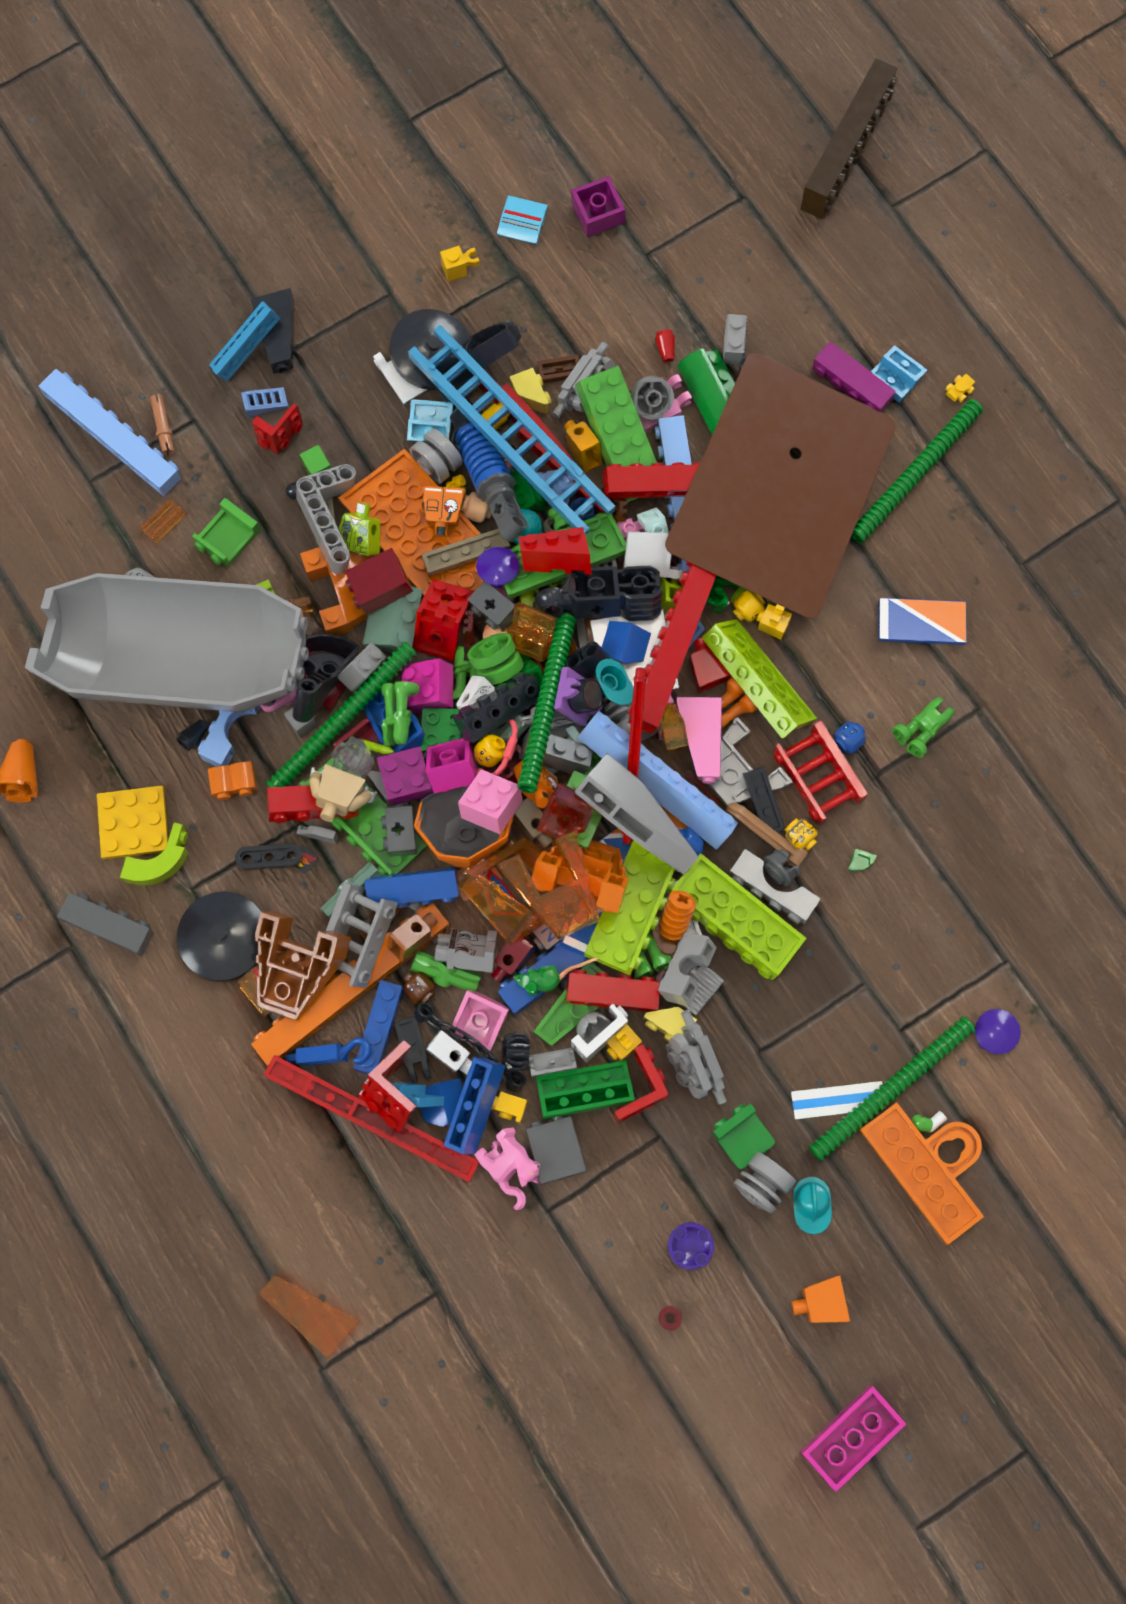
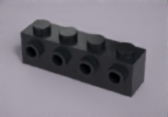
(497, 707)

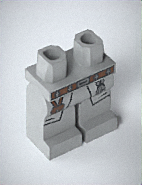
(467, 950)

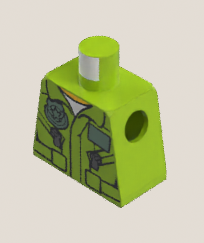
(361, 531)

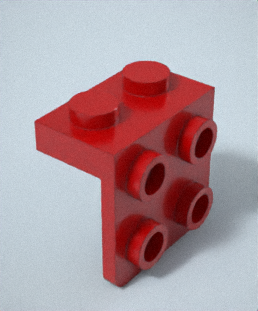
(279, 436)

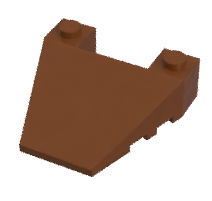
(291, 971)

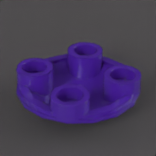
(497, 566)
(997, 1031)
(691, 1246)

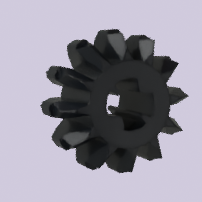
(515, 1051)

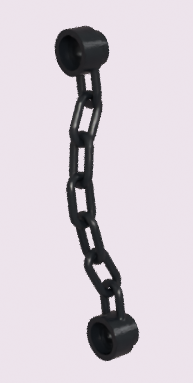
(424, 1013)

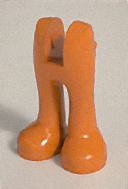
(744, 705)

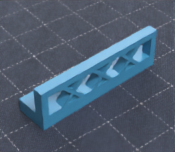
(244, 341)

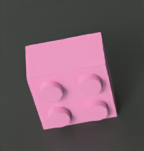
(490, 801)

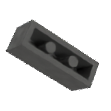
(563, 754)

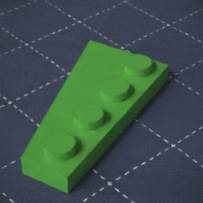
(564, 1016)

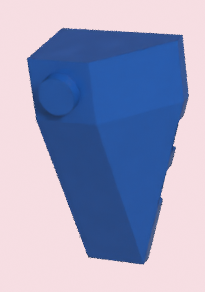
(376, 713)

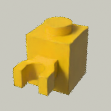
(456, 263)
(774, 620)
(623, 1043)

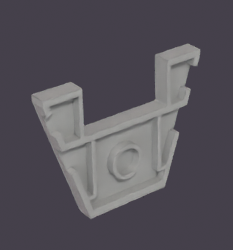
(732, 784)

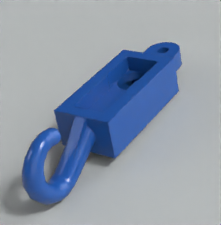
(329, 1053)

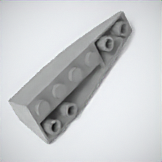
(636, 812)

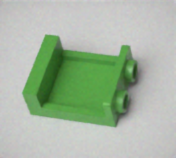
(227, 534)

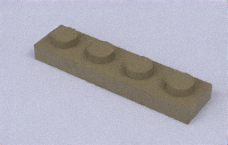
(462, 552)

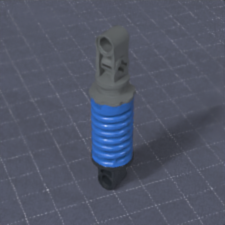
(489, 476)

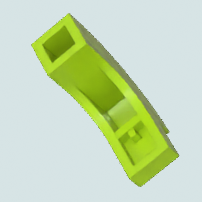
(161, 867)

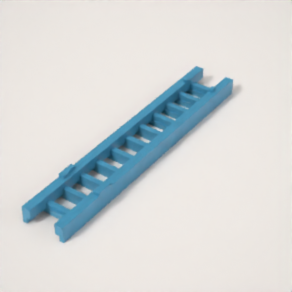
(514, 457)

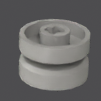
(436, 455)

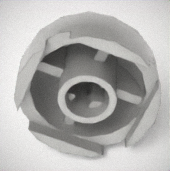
(652, 397)

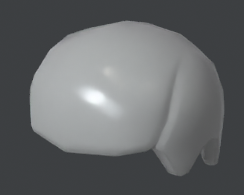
(592, 1025)

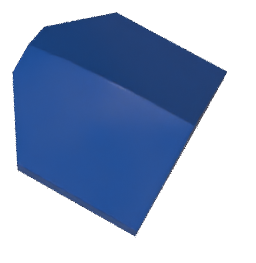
(626, 642)
(443, 1114)

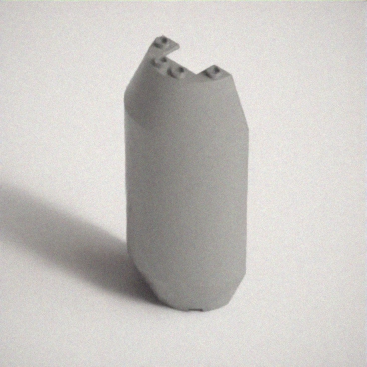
(170, 642)

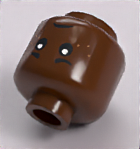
(418, 987)

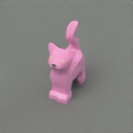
(506, 1163)

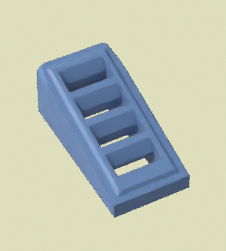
(256, 395)

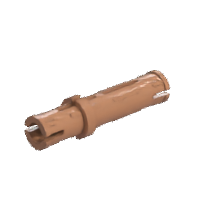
(163, 432)

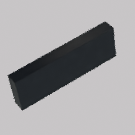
(763, 798)

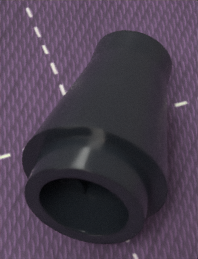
(192, 735)

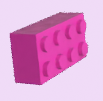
(852, 1437)

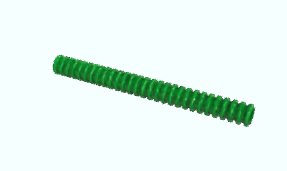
(916, 470)
(545, 704)
(342, 716)
(892, 1088)

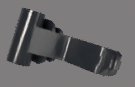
(484, 348)
(321, 672)

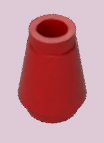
(666, 345)

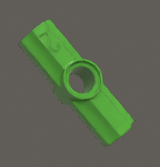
(445, 977)

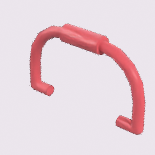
(509, 750)

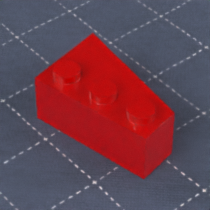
(556, 550)

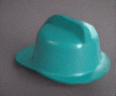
(614, 682)
(812, 1205)

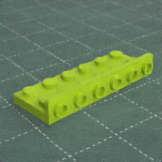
(758, 677)
(739, 918)
(623, 934)

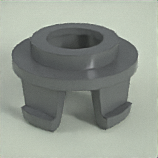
(775, 870)

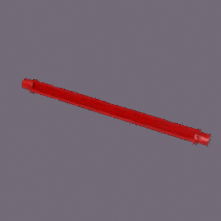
(636, 728)

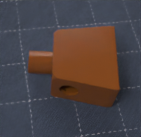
(405, 942)

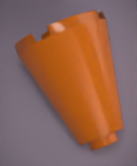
(18, 773)

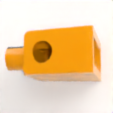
(582, 439)

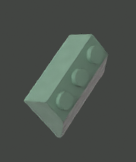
(393, 623)

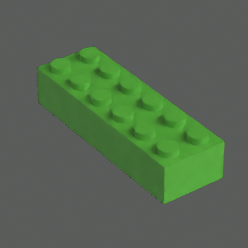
(614, 419)

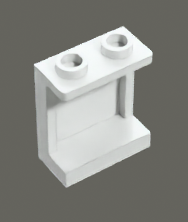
(588, 1051)

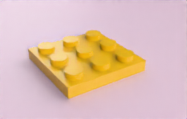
(132, 822)

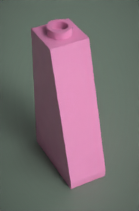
(704, 734)

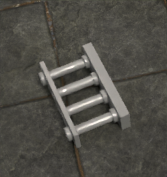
(344, 917)

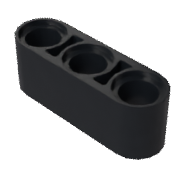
(586, 659)

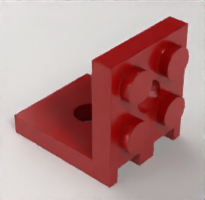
(440, 619)
(655, 1080)
(383, 1096)

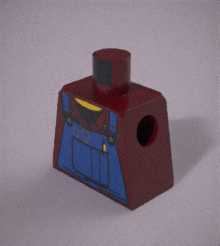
(521, 954)

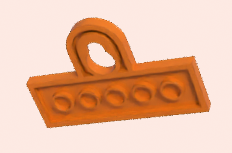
(922, 1172)

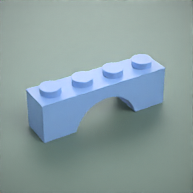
(216, 747)

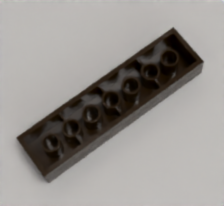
(849, 139)

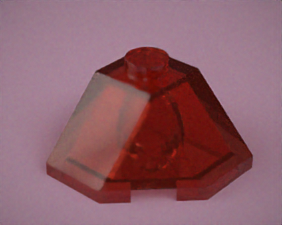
(564, 813)

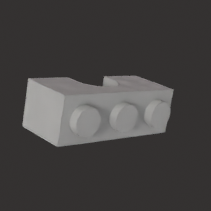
(691, 952)

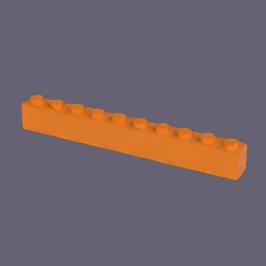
(334, 999)

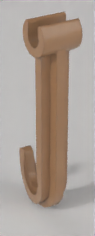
(765, 832)

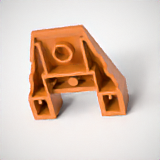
(345, 616)
(604, 870)

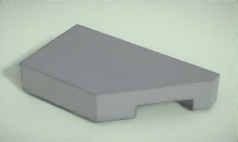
(318, 833)

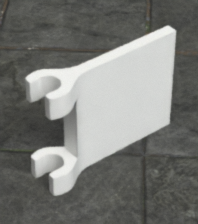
(402, 388)
(650, 550)

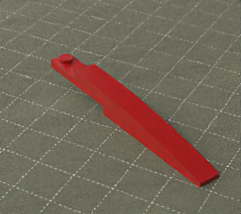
(538, 449)
(360, 1114)

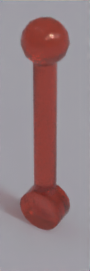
(689, 775)

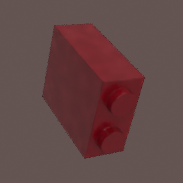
(378, 581)

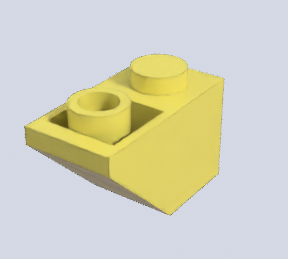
(529, 389)
(666, 1021)

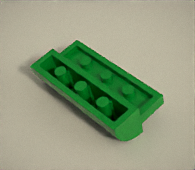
(707, 383)
(585, 1089)

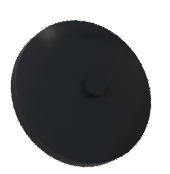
(418, 331)
(219, 936)

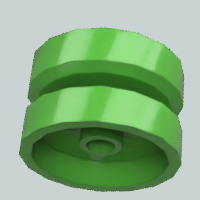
(496, 658)

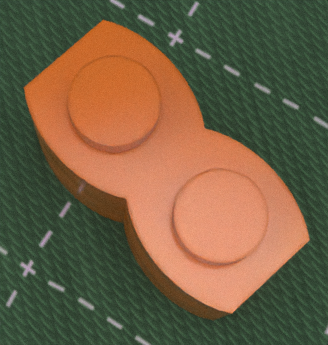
(232, 780)

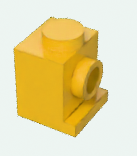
(509, 1106)

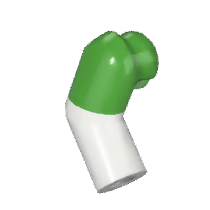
(928, 1124)

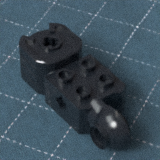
(606, 593)

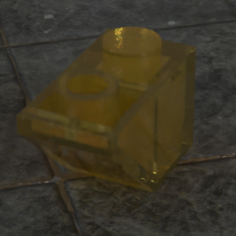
(673, 728)

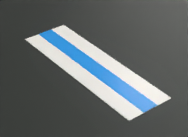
(831, 1099)

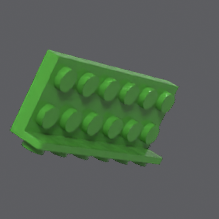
(604, 544)
(368, 834)

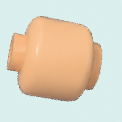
(475, 509)

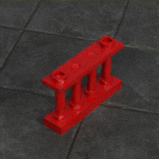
(830, 754)

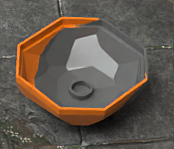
(452, 837)

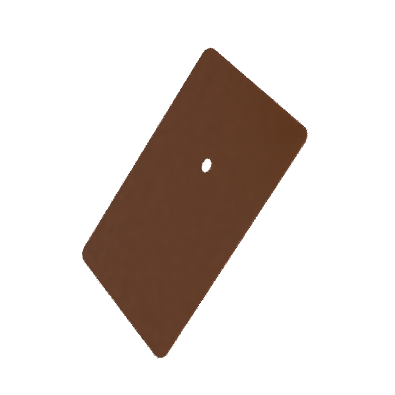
(772, 517)

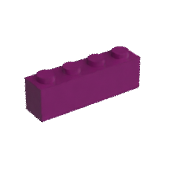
(852, 378)

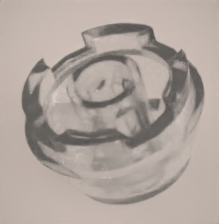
(353, 757)

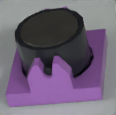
(578, 695)

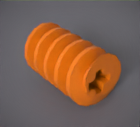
(677, 915)

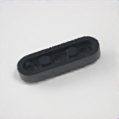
(259, 854)

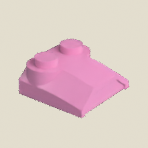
(480, 1017)

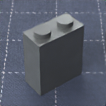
(556, 1149)

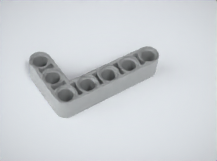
(315, 517)

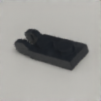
(409, 1031)

